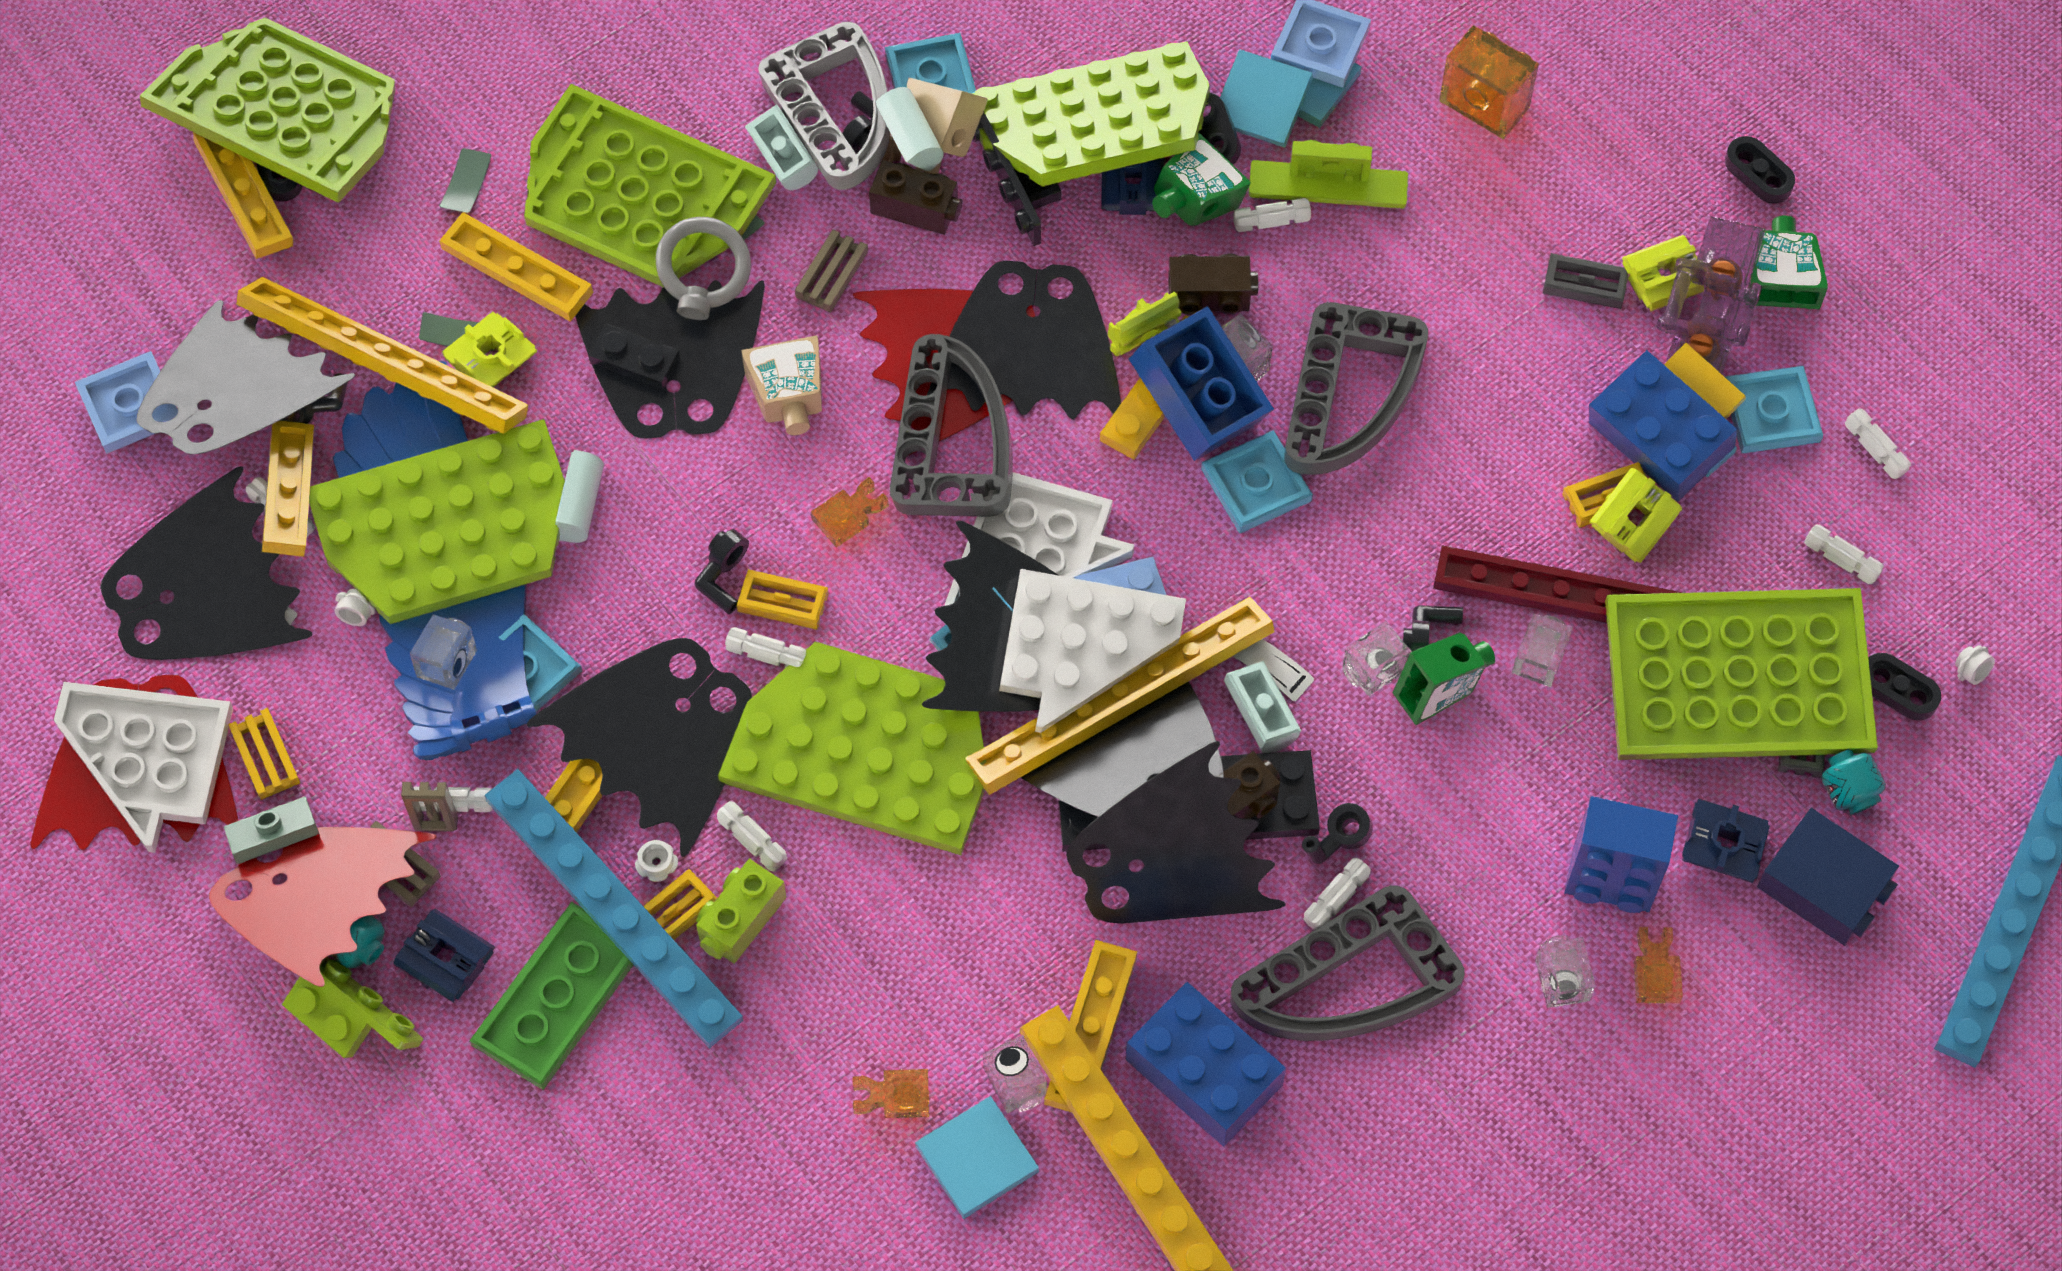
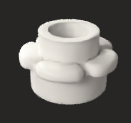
(353, 608)
(1974, 664)
(656, 850)

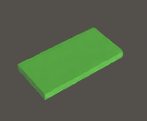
(553, 998)

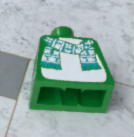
(1199, 185)
(1790, 267)
(1441, 675)

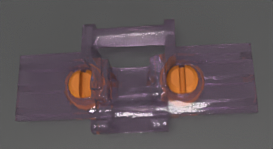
(1727, 303)

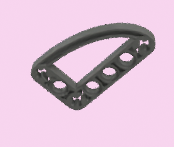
(1347, 333)
(926, 482)
(1334, 932)

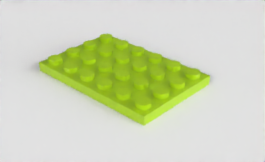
(1740, 674)

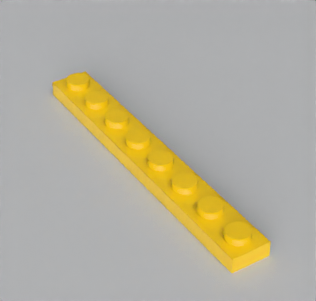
(382, 355)
(1193, 655)
(1121, 1144)

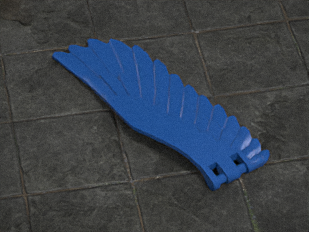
(495, 680)

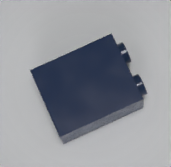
(1829, 877)

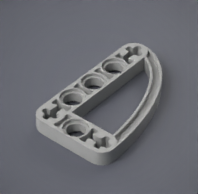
(797, 72)

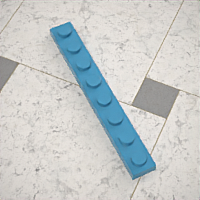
(614, 908)
(2007, 929)

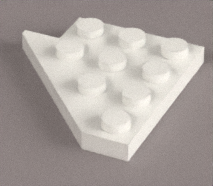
(1055, 528)
(1081, 639)
(147, 751)

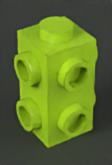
(740, 911)

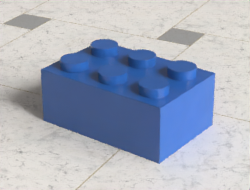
(1201, 383)
(1662, 425)
(1620, 855)
(1205, 1063)

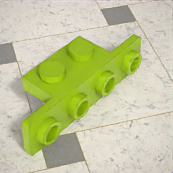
(1329, 176)
(346, 1012)

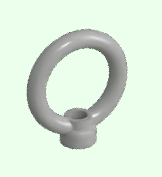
(695, 300)

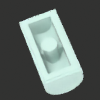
(910, 128)
(782, 149)
(579, 496)
(1263, 707)

